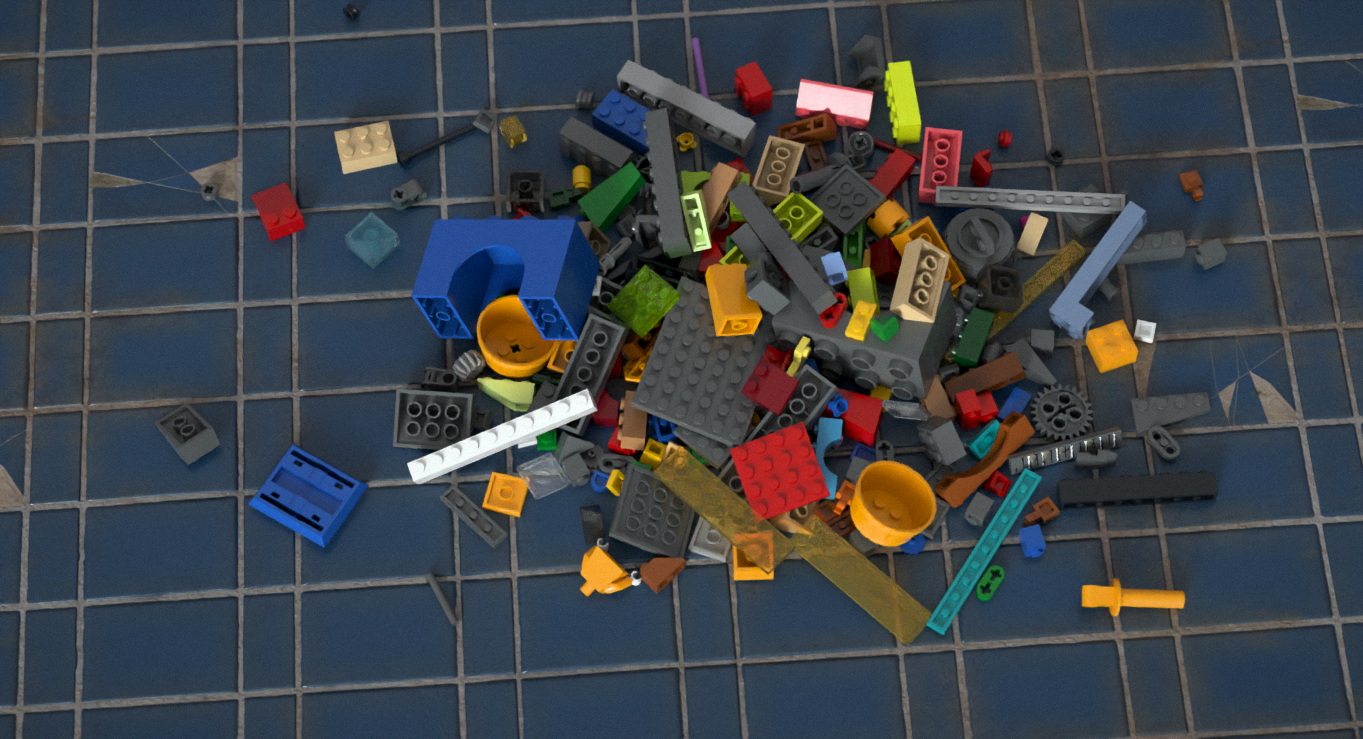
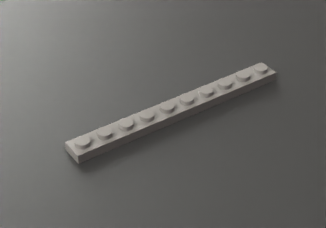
(1029, 200)

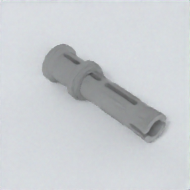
(607, 260)

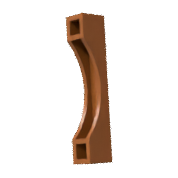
(1010, 436)

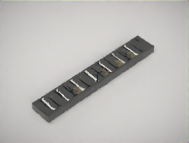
(1064, 450)

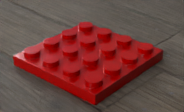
(780, 471)

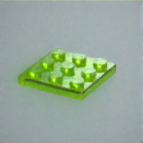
(644, 301)

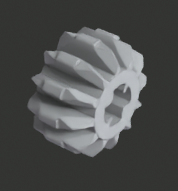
(469, 365)

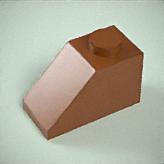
(661, 571)

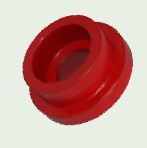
(1004, 138)

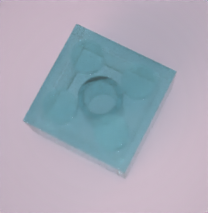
(372, 240)

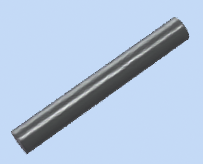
(442, 599)

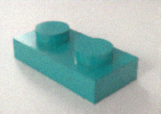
(984, 439)

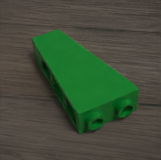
(611, 197)

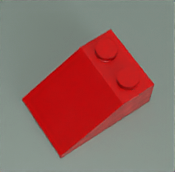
(278, 211)

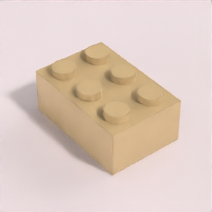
(365, 147)

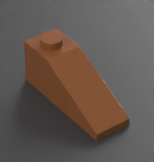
(809, 129)

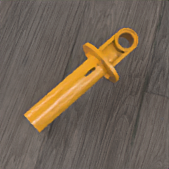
(1115, 597)

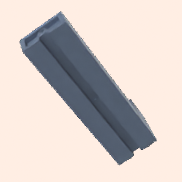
(1070, 308)

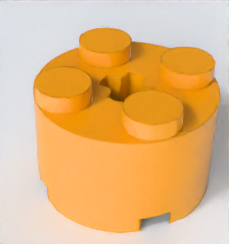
(887, 219)

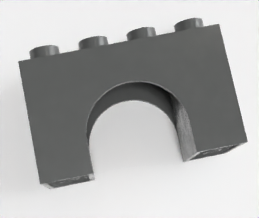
(901, 364)

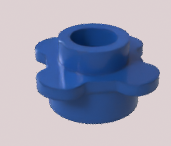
(842, 405)

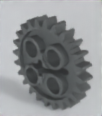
(1051, 400)

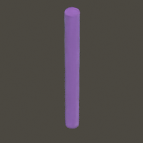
(700, 68)

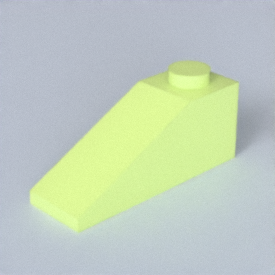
(696, 219)

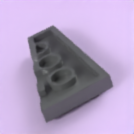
(1167, 410)

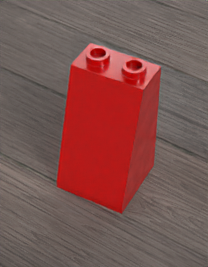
(861, 418)

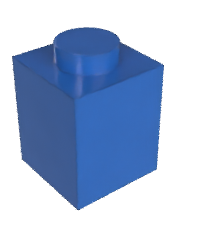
(1032, 541)

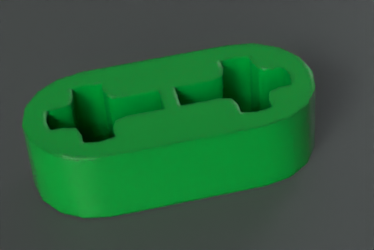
(986, 580)

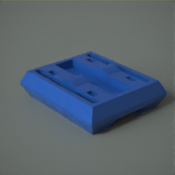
(307, 493)

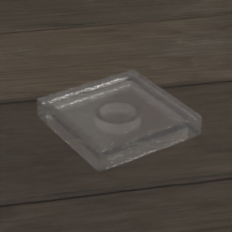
(906, 410)
(543, 475)

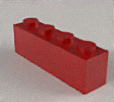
(892, 174)

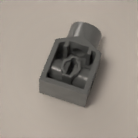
(767, 283)

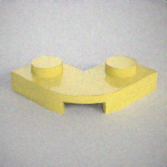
(800, 355)

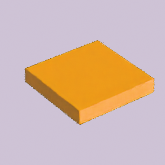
(505, 494)

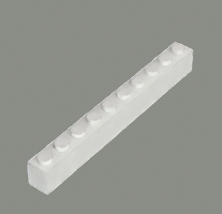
(502, 436)

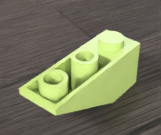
(512, 394)

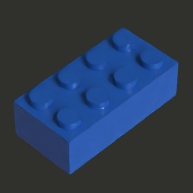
(622, 120)

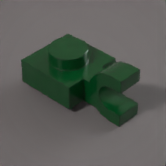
(560, 197)

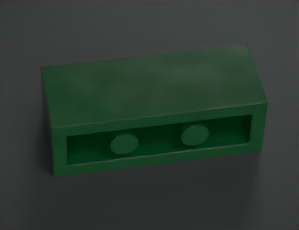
(973, 338)

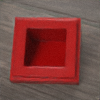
(997, 484)

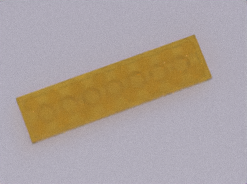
(724, 510)
(861, 579)

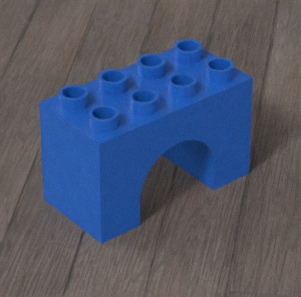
(482, 258)

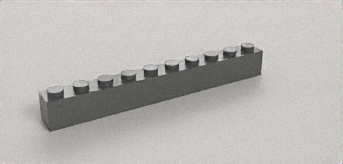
(782, 247)

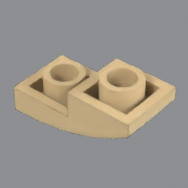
(1032, 234)

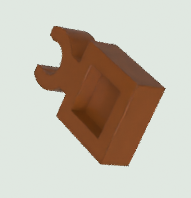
(825, 510)

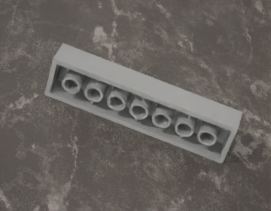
(688, 108)

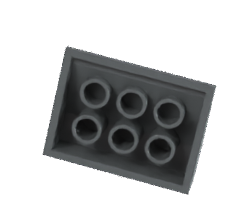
(432, 418)

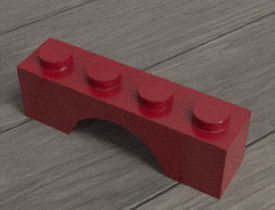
(607, 407)

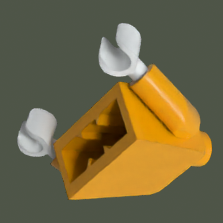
(604, 572)

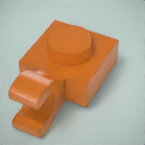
(844, 495)

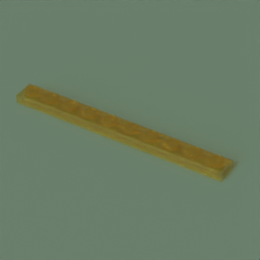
(1034, 288)

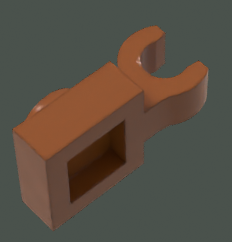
(1192, 183)
(1043, 511)

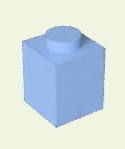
(834, 268)

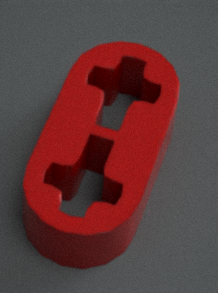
(836, 311)

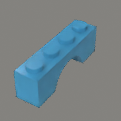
(828, 434)

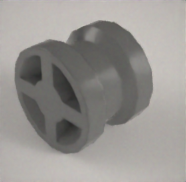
(585, 99)

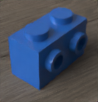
(662, 430)

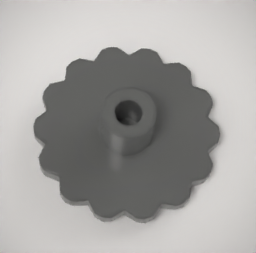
(592, 456)

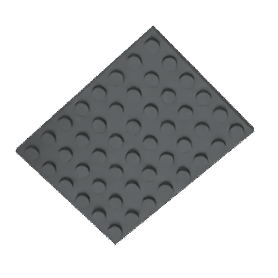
(699, 375)

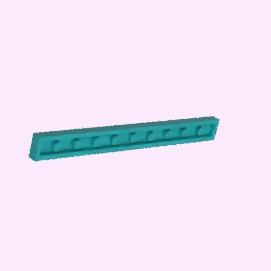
(984, 551)

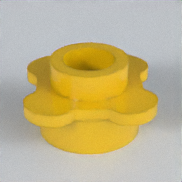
(686, 137)

